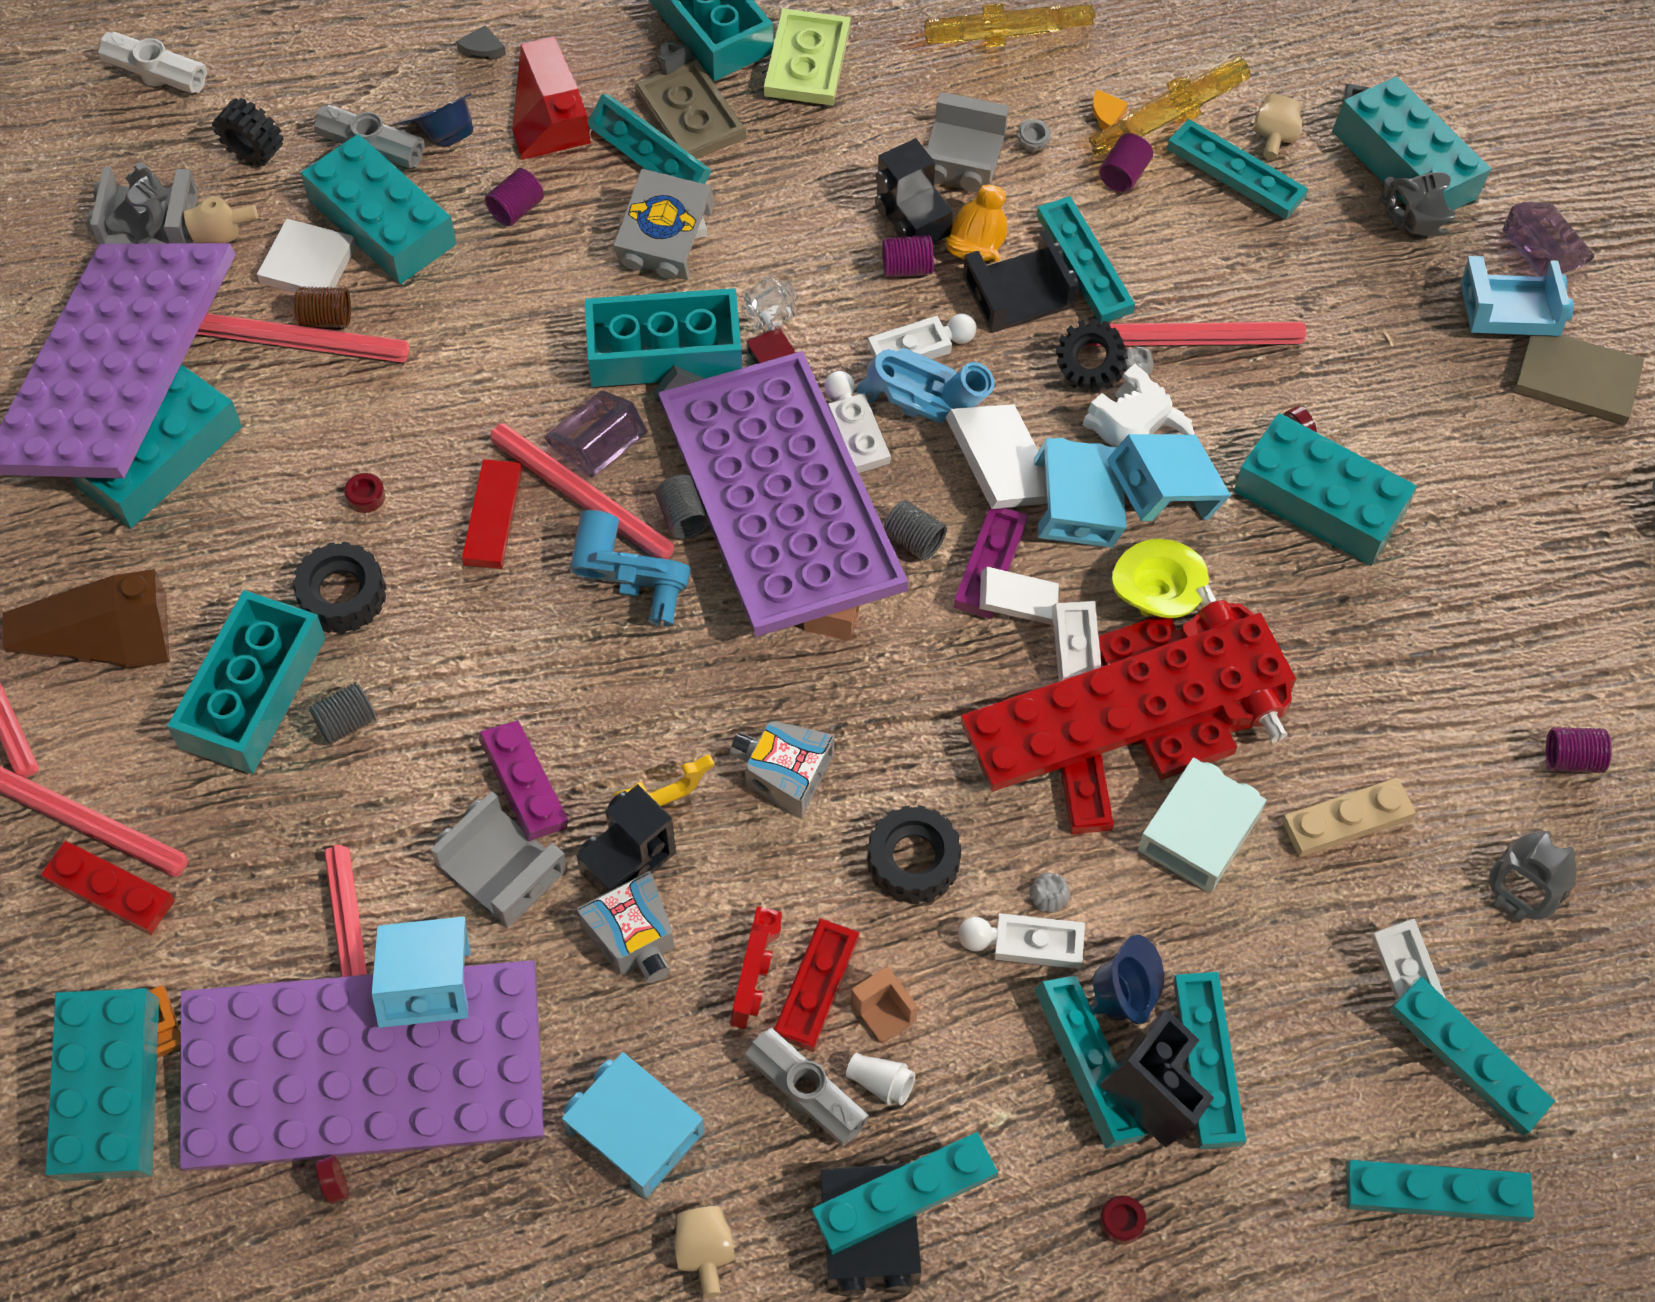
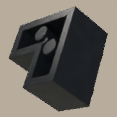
(909, 195)
(636, 842)
(1154, 1084)

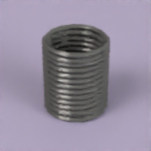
(682, 506)
(915, 530)
(343, 713)

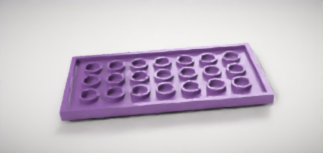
(111, 359)
(782, 494)
(314, 1077)

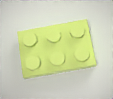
(807, 56)

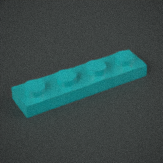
(644, 142)
(1237, 169)
(1085, 256)
(1472, 1056)
(1087, 1057)
(1211, 1060)
(1439, 1191)
(904, 1193)

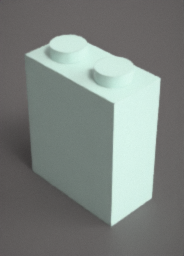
(1202, 824)

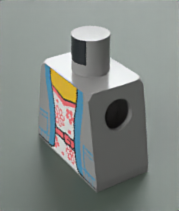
(785, 763)
(630, 927)

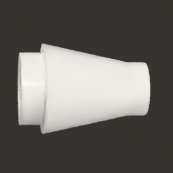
(884, 1078)

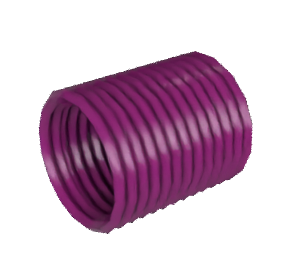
(1126, 162)
(514, 197)
(907, 256)
(1578, 749)

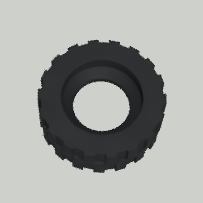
(336, 559)
(914, 886)

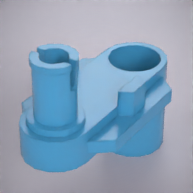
(925, 385)
(595, 560)

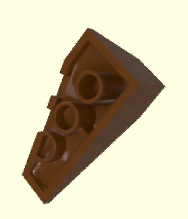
(105, 620)

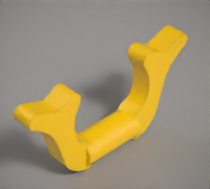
(693, 773)

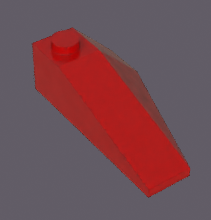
(547, 102)

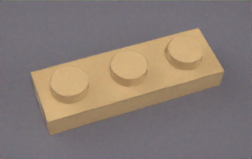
(1348, 817)

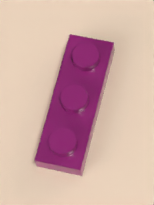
(993, 549)
(523, 780)

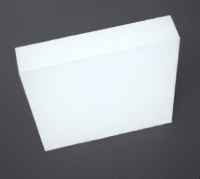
(306, 257)

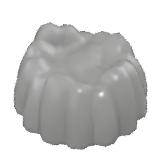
(1033, 135)
(1141, 357)
(1050, 892)

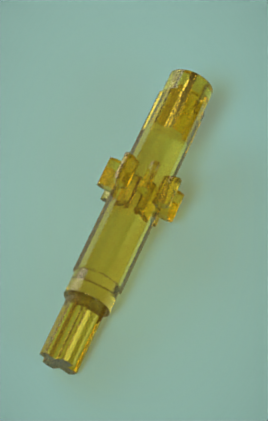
(998, 24)
(1179, 102)

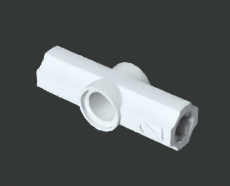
(152, 62)

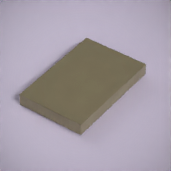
(691, 110)
(1580, 376)

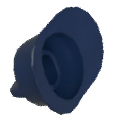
(445, 124)
(1129, 982)

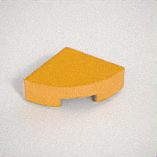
(1108, 109)

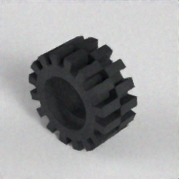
(248, 132)
(1082, 336)

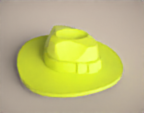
(1160, 578)

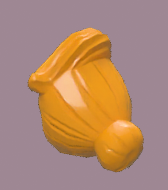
(980, 225)

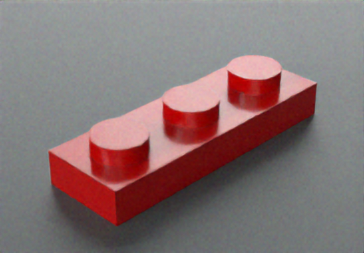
(108, 887)

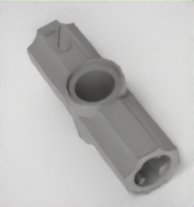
(390, 142)
(825, 1106)

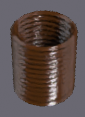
(322, 307)

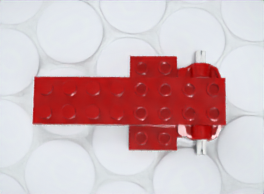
(1156, 687)

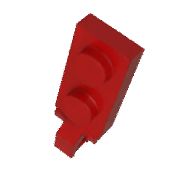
(757, 960)

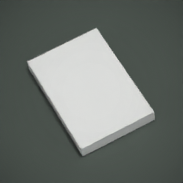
(1000, 455)

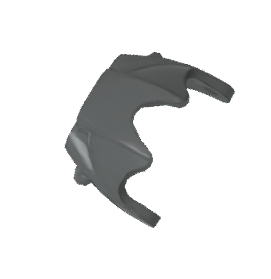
(1424, 200)
(143, 208)
(1542, 864)

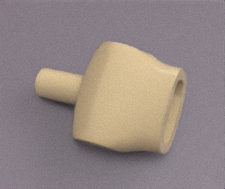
(1279, 122)
(215, 220)
(703, 1244)

